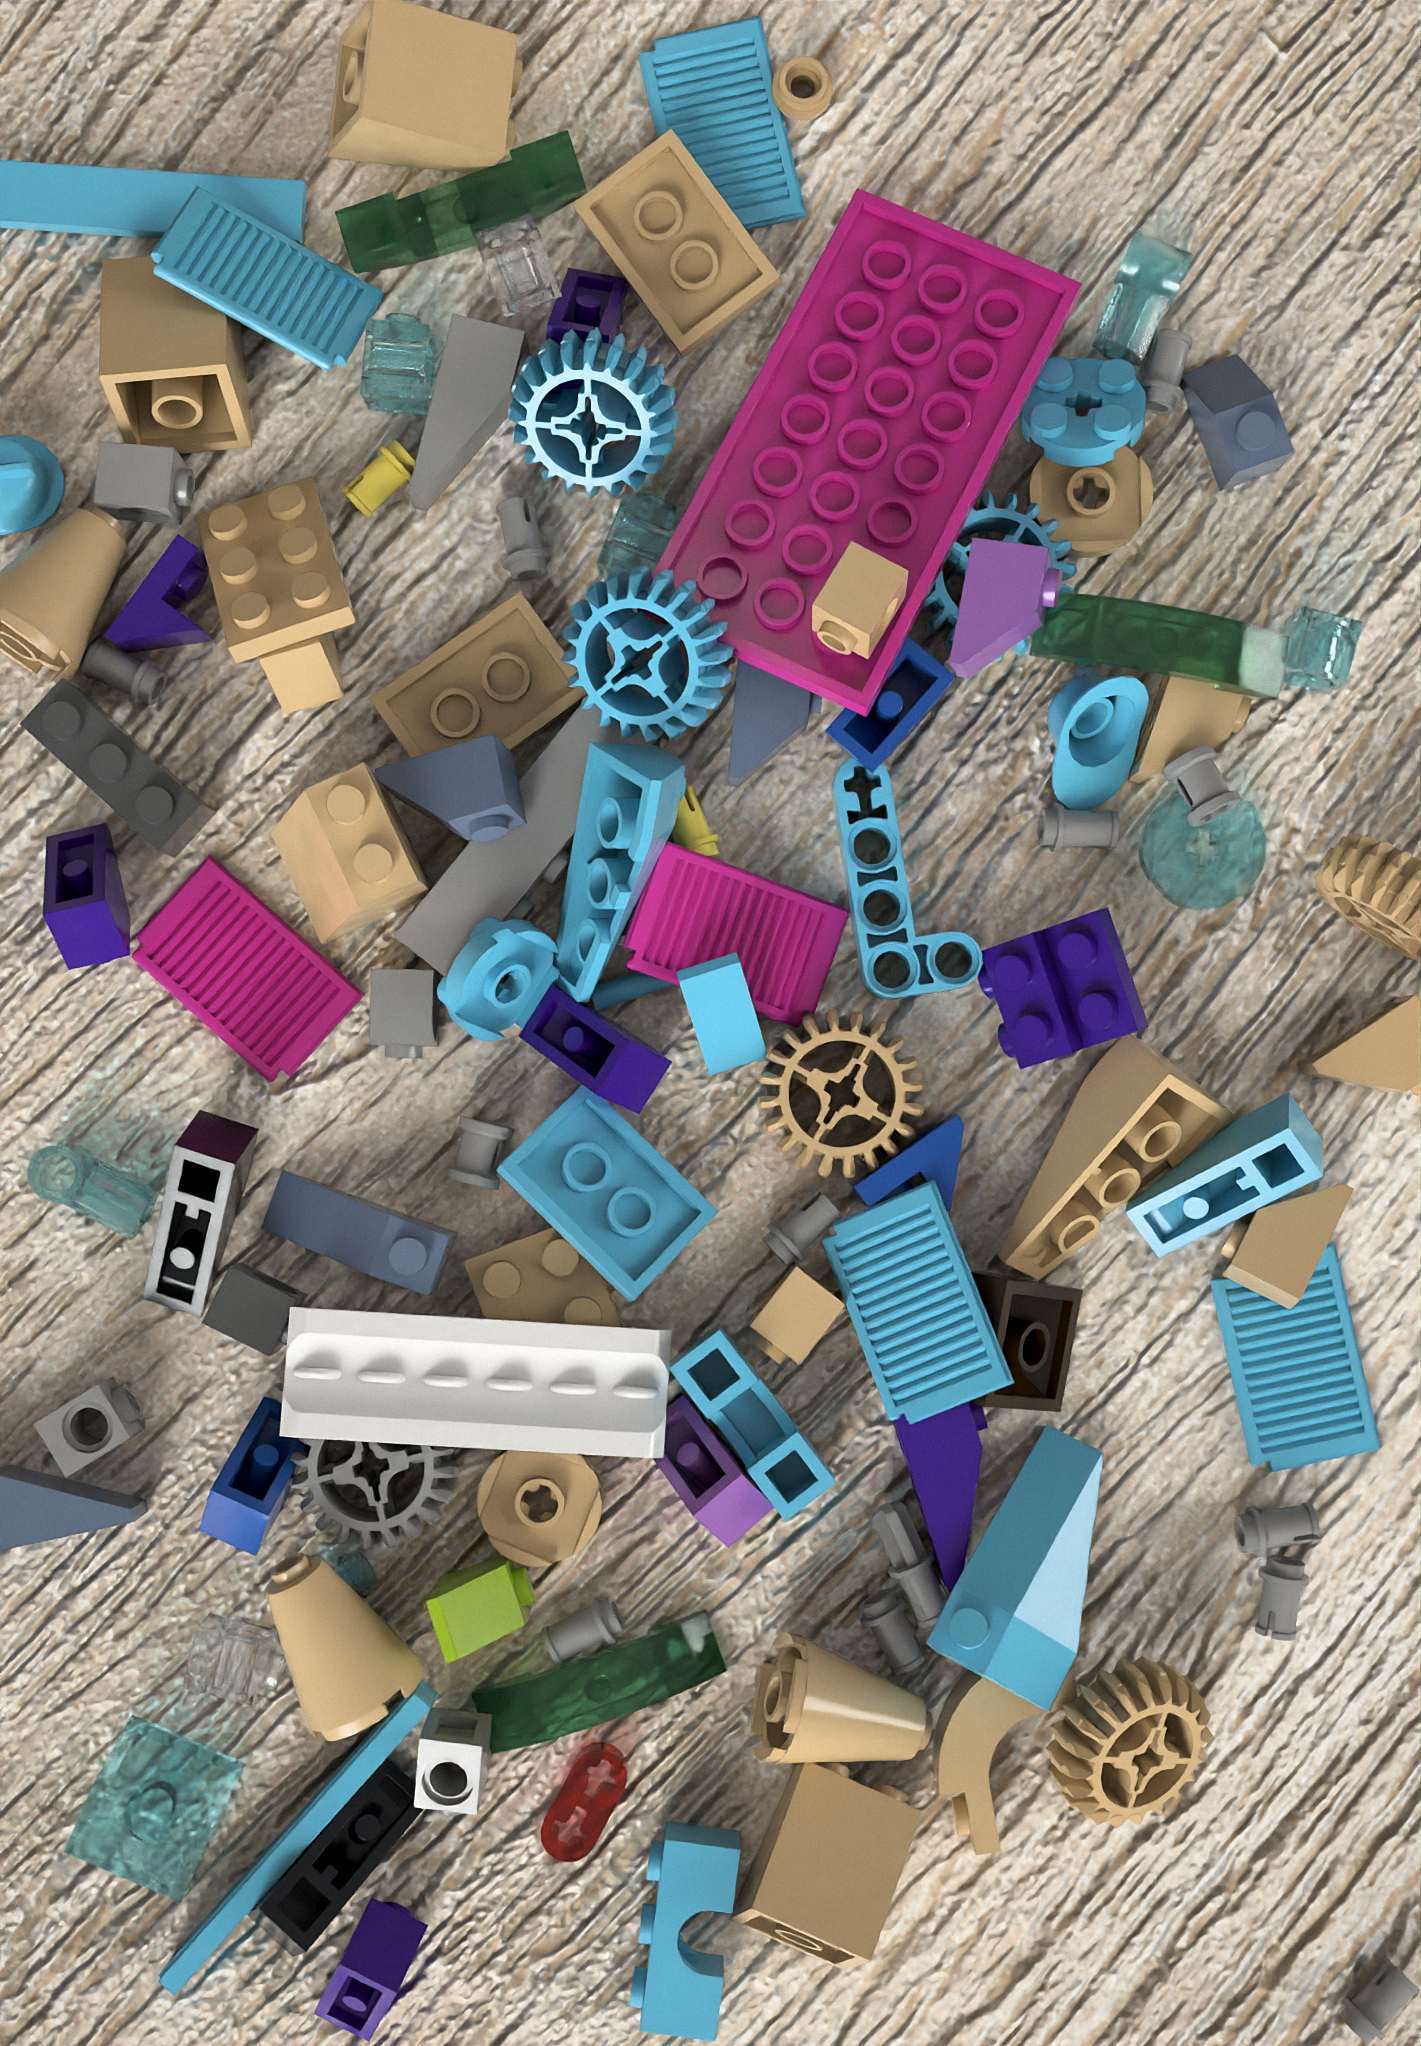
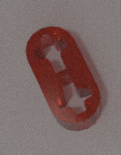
(597, 1808)

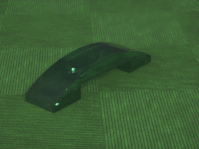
(444, 218)
(1163, 642)
(602, 1684)

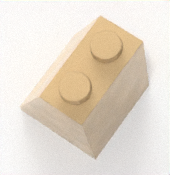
(423, 90)
(170, 363)
(349, 853)
(828, 1865)

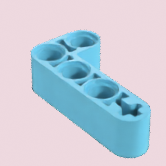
(889, 879)

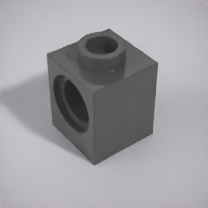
(253, 1308)

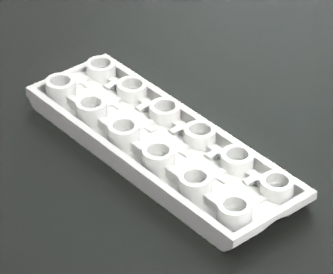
(475, 1383)

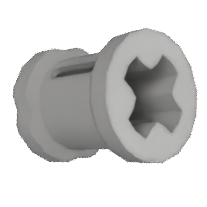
(1201, 785)
(479, 1153)

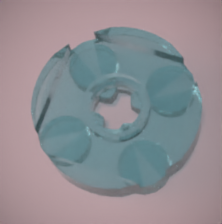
(1176, 871)

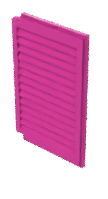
(709, 909)
(244, 971)

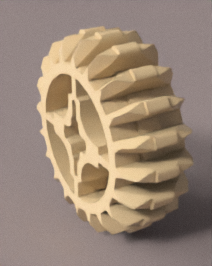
(1375, 891)
(864, 1107)
(1129, 1742)

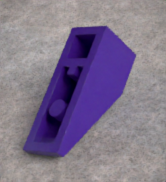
(944, 1471)

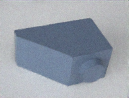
(1236, 421)
(765, 719)
(461, 787)

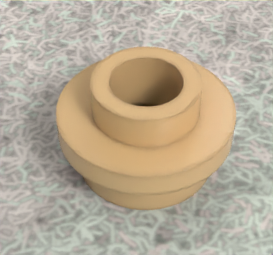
(802, 71)

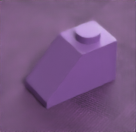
(1001, 601)
(709, 1475)

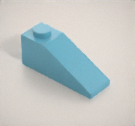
(1230, 1176)

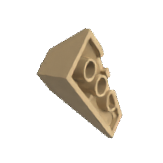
(1119, 1134)

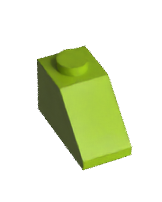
(479, 1605)

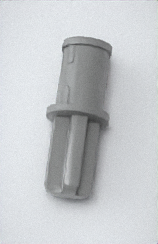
(910, 1562)

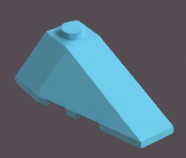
(619, 833)
(1026, 1582)

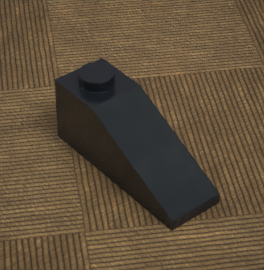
(198, 1211)
(338, 1860)

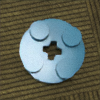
(1098, 384)
(472, 984)

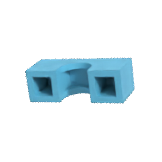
(752, 1421)
(681, 1985)

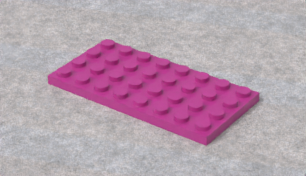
(865, 432)

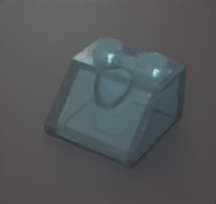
(155, 1808)

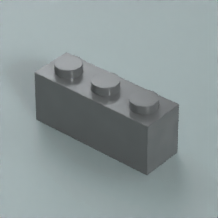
(117, 768)

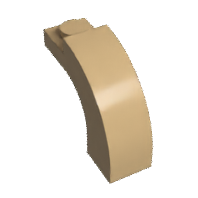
(963, 1746)

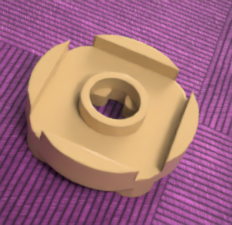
(1112, 521)
(554, 1534)

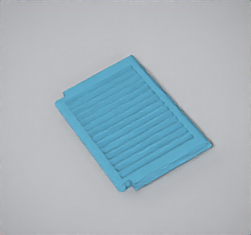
(721, 106)
(265, 280)
(915, 1305)
(1297, 1371)

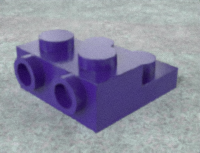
(1062, 989)

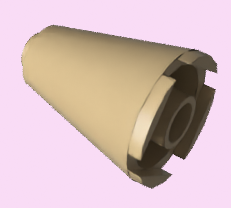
(58, 590)
(337, 1648)
(832, 1710)

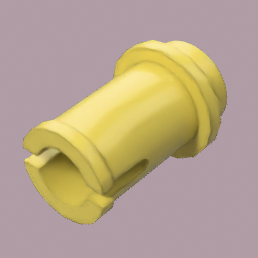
(380, 478)
(691, 827)

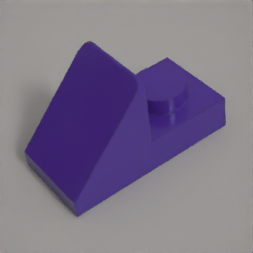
(151, 615)

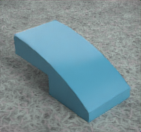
(722, 1013)

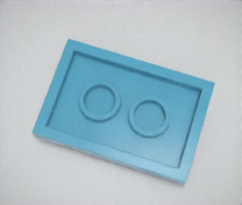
(607, 1192)

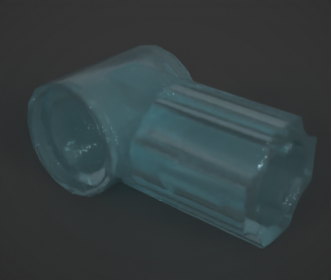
(1145, 286)
(97, 1191)

